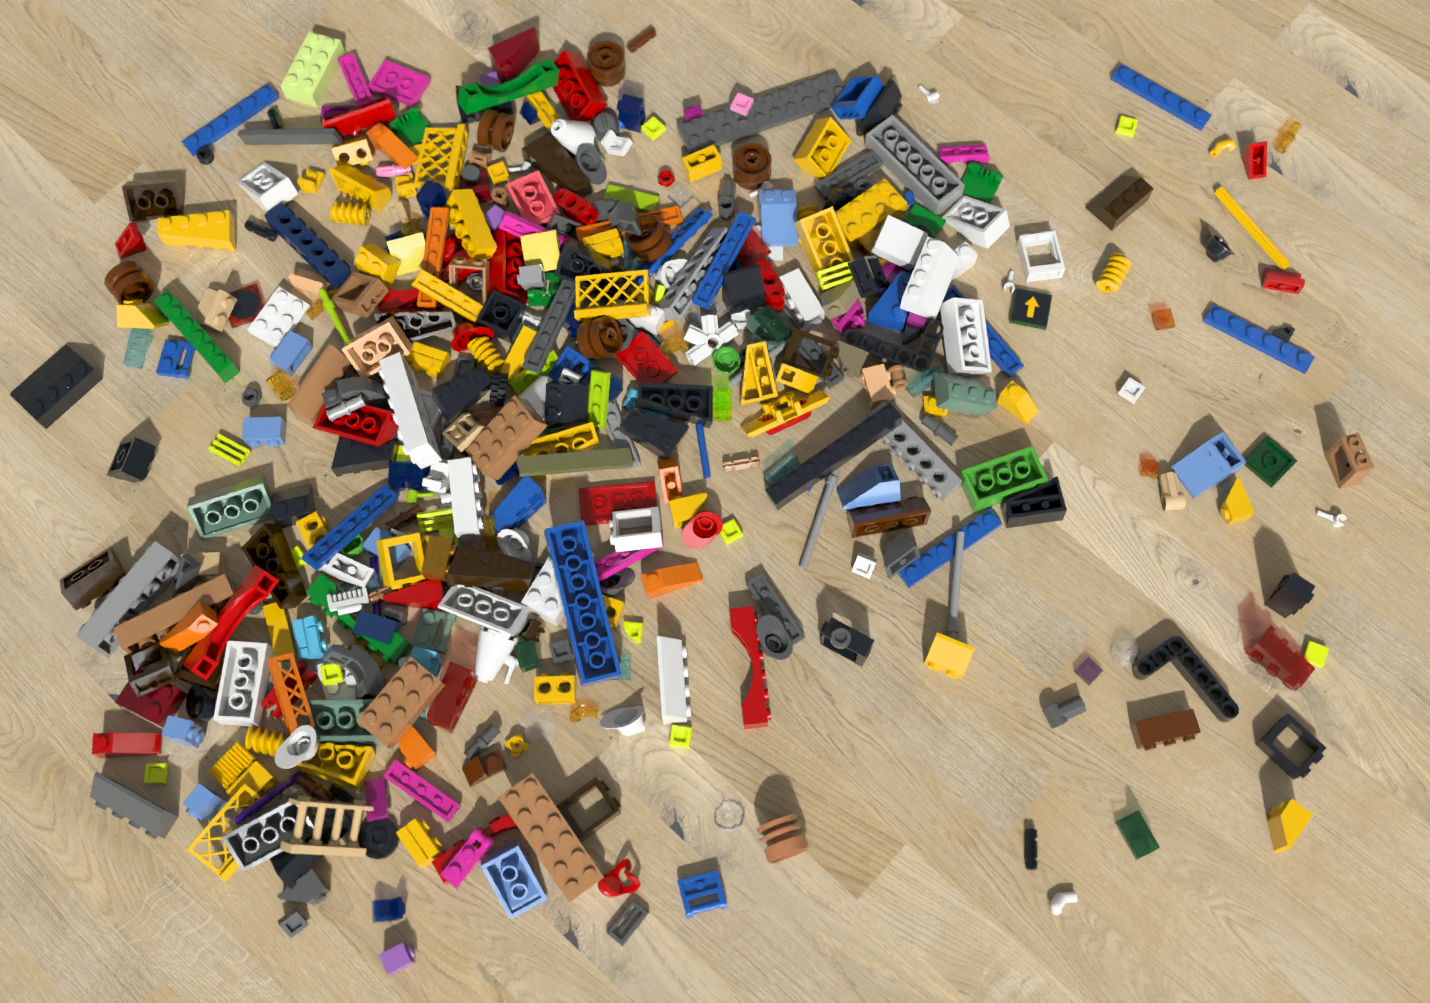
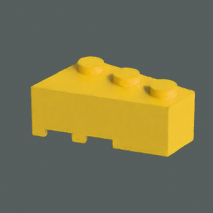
(758, 377)

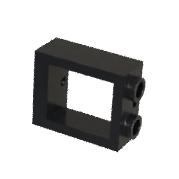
(866, 276)
(859, 646)
(1279, 758)

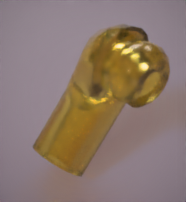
(581, 712)

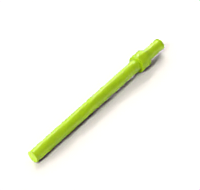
(329, 307)

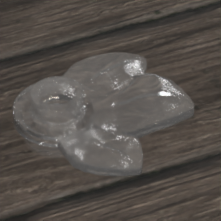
(539, 728)

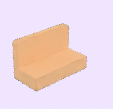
(308, 281)

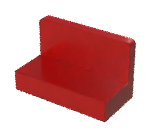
(1282, 280)

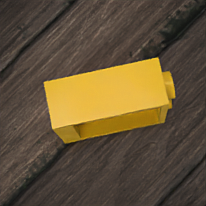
(385, 561)

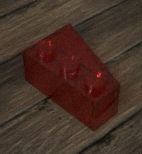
(1279, 659)
(452, 698)

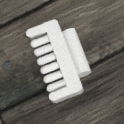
(348, 605)

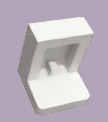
(616, 145)

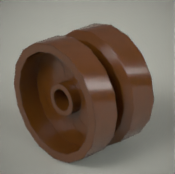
(606, 63)
(495, 130)
(751, 166)
(653, 240)
(129, 282)
(599, 338)

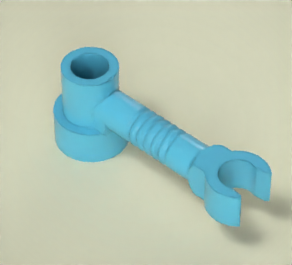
(629, 404)

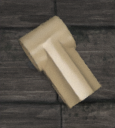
(1171, 496)

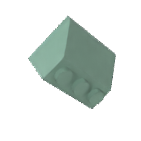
(964, 394)

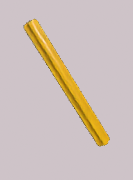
(1252, 228)

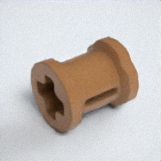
(474, 158)
(500, 198)
(898, 376)

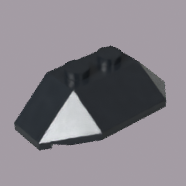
(885, 106)

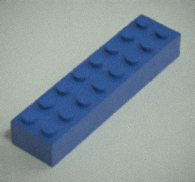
(582, 603)

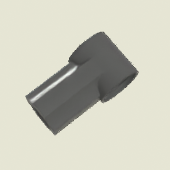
(727, 200)
(1060, 713)

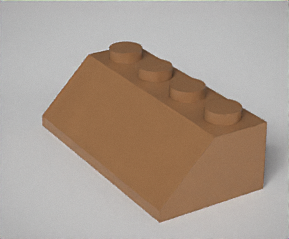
(322, 377)

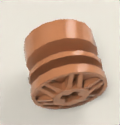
(782, 838)

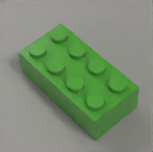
(1002, 478)

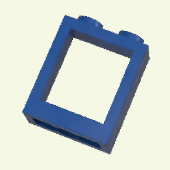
(852, 104)

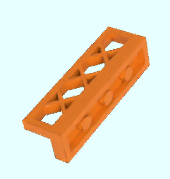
(282, 692)

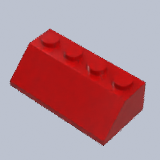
(577, 88)
(361, 117)
(505, 266)
(364, 425)

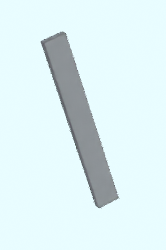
(614, 422)

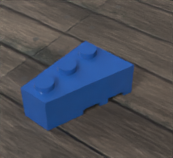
(887, 310)
(519, 505)

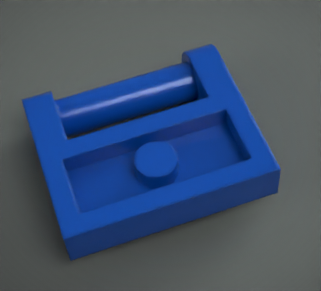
(171, 358)
(569, 359)
(702, 886)

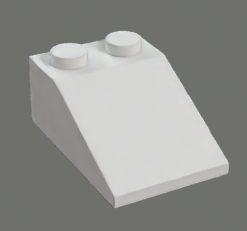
(268, 186)
(977, 221)

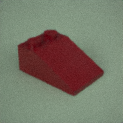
(513, 54)
(154, 705)

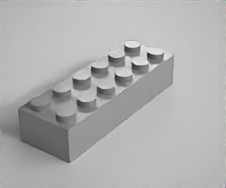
(914, 165)
(133, 594)

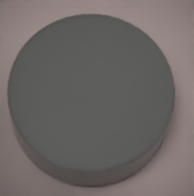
(470, 174)
(840, 638)

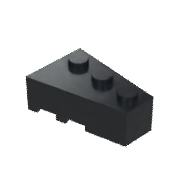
(461, 393)
(654, 433)
(357, 456)
(1290, 595)

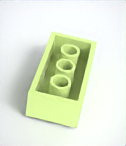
(312, 69)

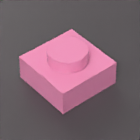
(742, 104)

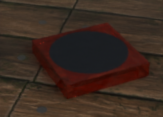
(247, 306)

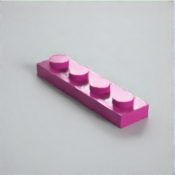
(355, 79)
(519, 226)
(619, 560)
(422, 791)

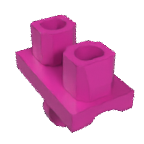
(851, 319)

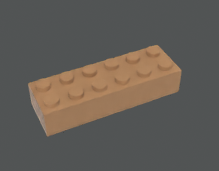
(158, 622)
(550, 837)

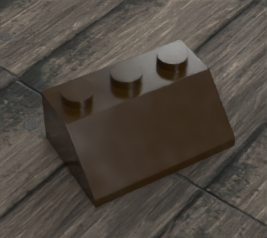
(154, 198)
(1120, 200)
(92, 580)

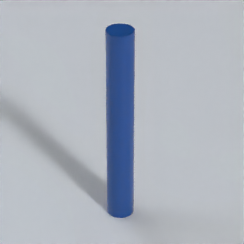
(703, 451)

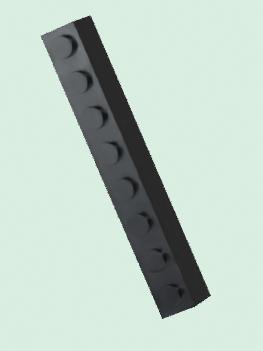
(834, 456)

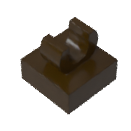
(530, 629)

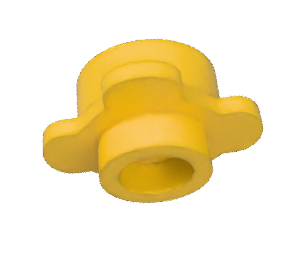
(517, 739)

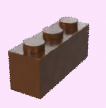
(1165, 729)

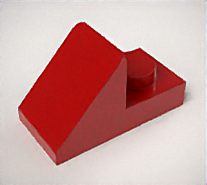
(130, 242)

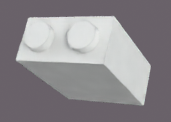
(899, 243)

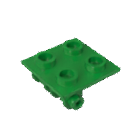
(409, 126)
(981, 182)
(926, 218)
(535, 297)

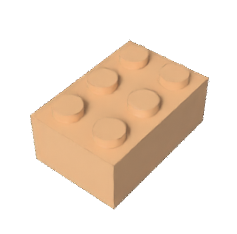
(376, 344)

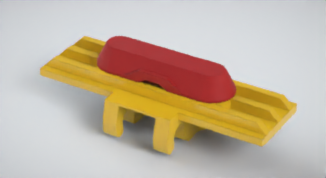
(774, 420)

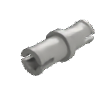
(346, 407)

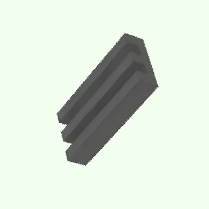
(639, 908)

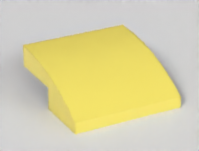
(541, 249)
(408, 251)

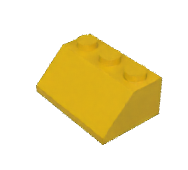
(822, 148)
(361, 186)

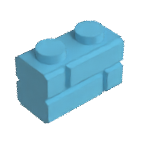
(309, 638)

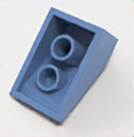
(777, 217)
(513, 878)

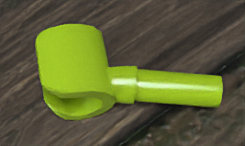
(412, 495)

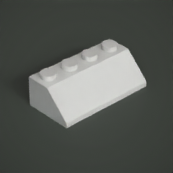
(930, 279)
(965, 337)
(485, 609)
(672, 680)

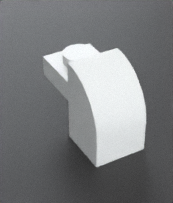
(438, 478)

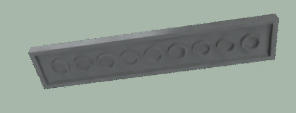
(766, 113)

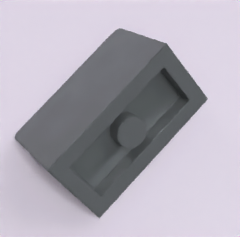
(186, 574)

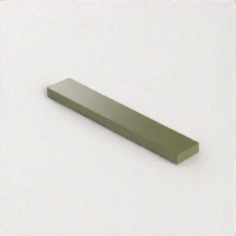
(574, 462)

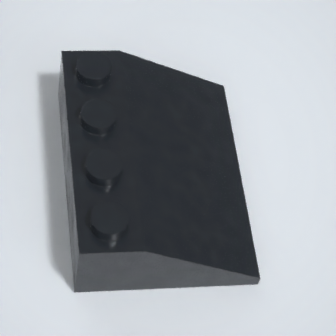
(56, 386)

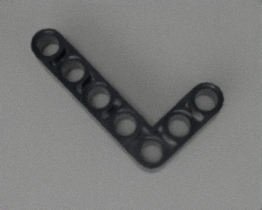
(897, 350)
(1190, 675)

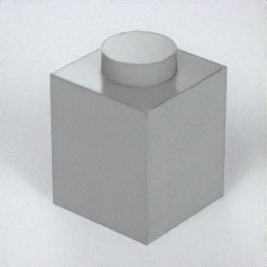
(531, 277)

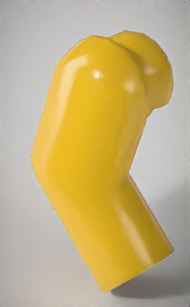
(1220, 145)

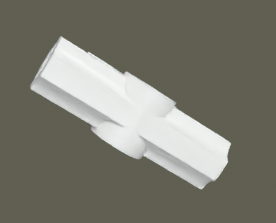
(709, 332)

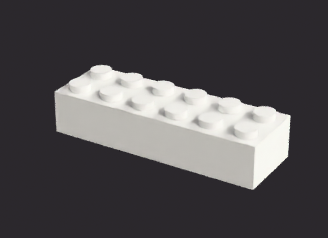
(409, 411)

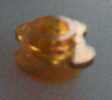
(1154, 465)

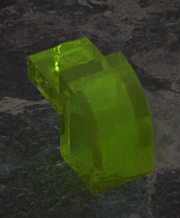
(722, 404)

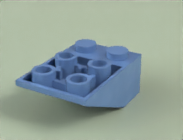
(1208, 465)
(871, 487)

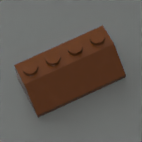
(888, 517)

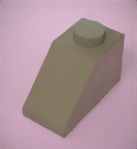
(839, 299)
(851, 359)

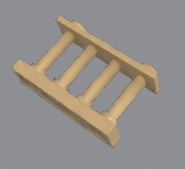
(334, 846)

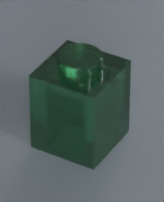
(527, 655)

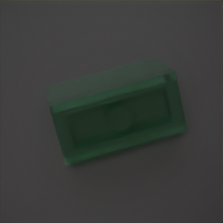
(773, 324)
(1137, 835)

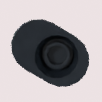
(839, 197)
(1216, 246)
(199, 704)

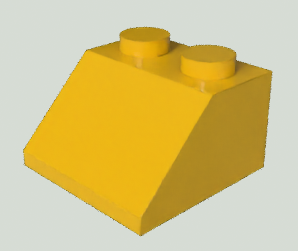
(377, 263)
(139, 314)
(949, 656)
(1287, 824)

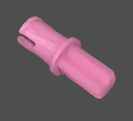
(393, 170)

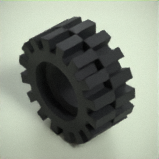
(498, 389)

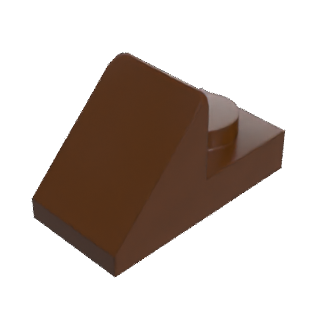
(483, 768)

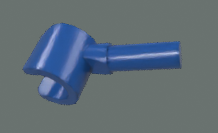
(909, 198)

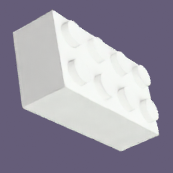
(465, 499)
(543, 595)
(243, 683)

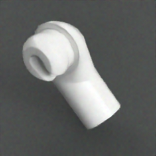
(1059, 901)

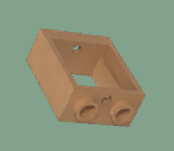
(477, 264)
(363, 305)
(1347, 462)

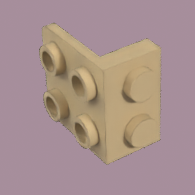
(214, 309)

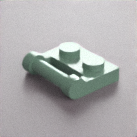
(428, 629)

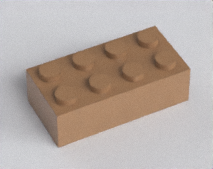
(506, 437)
(400, 703)

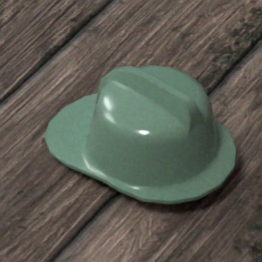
(761, 334)

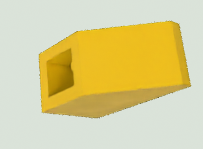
(796, 378)
(686, 508)

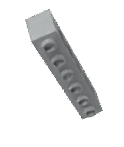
(682, 291)
(924, 454)

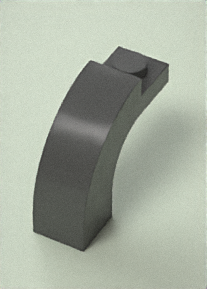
(354, 386)
(362, 667)

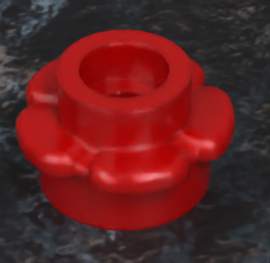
(666, 174)

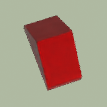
(1255, 160)

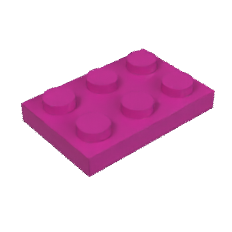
(399, 83)

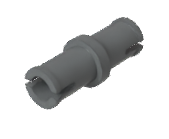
(939, 429)
(482, 741)

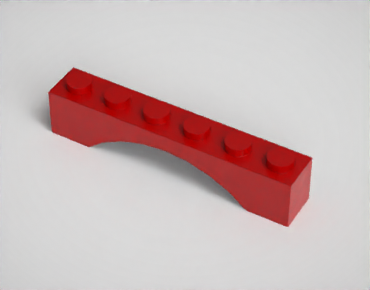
(409, 297)
(208, 650)
(754, 707)
(495, 828)

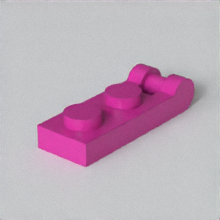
(963, 153)
(467, 858)

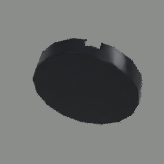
(379, 838)

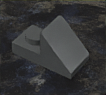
(564, 224)

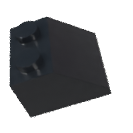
(743, 289)
(501, 315)
(566, 402)
(132, 460)
(292, 505)

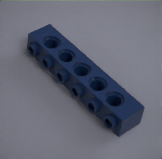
(308, 245)

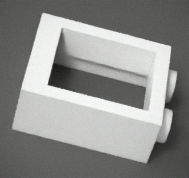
(1041, 272)
(636, 518)

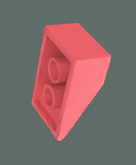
(532, 198)

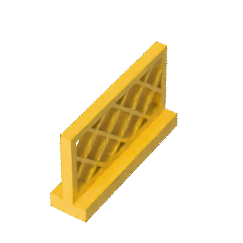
(456, 155)
(615, 311)
(230, 864)

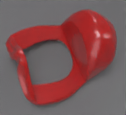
(611, 886)

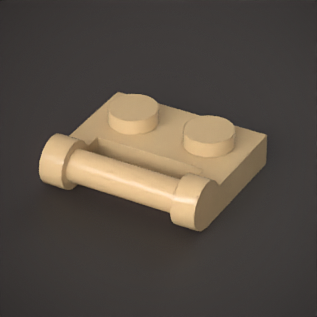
(458, 435)

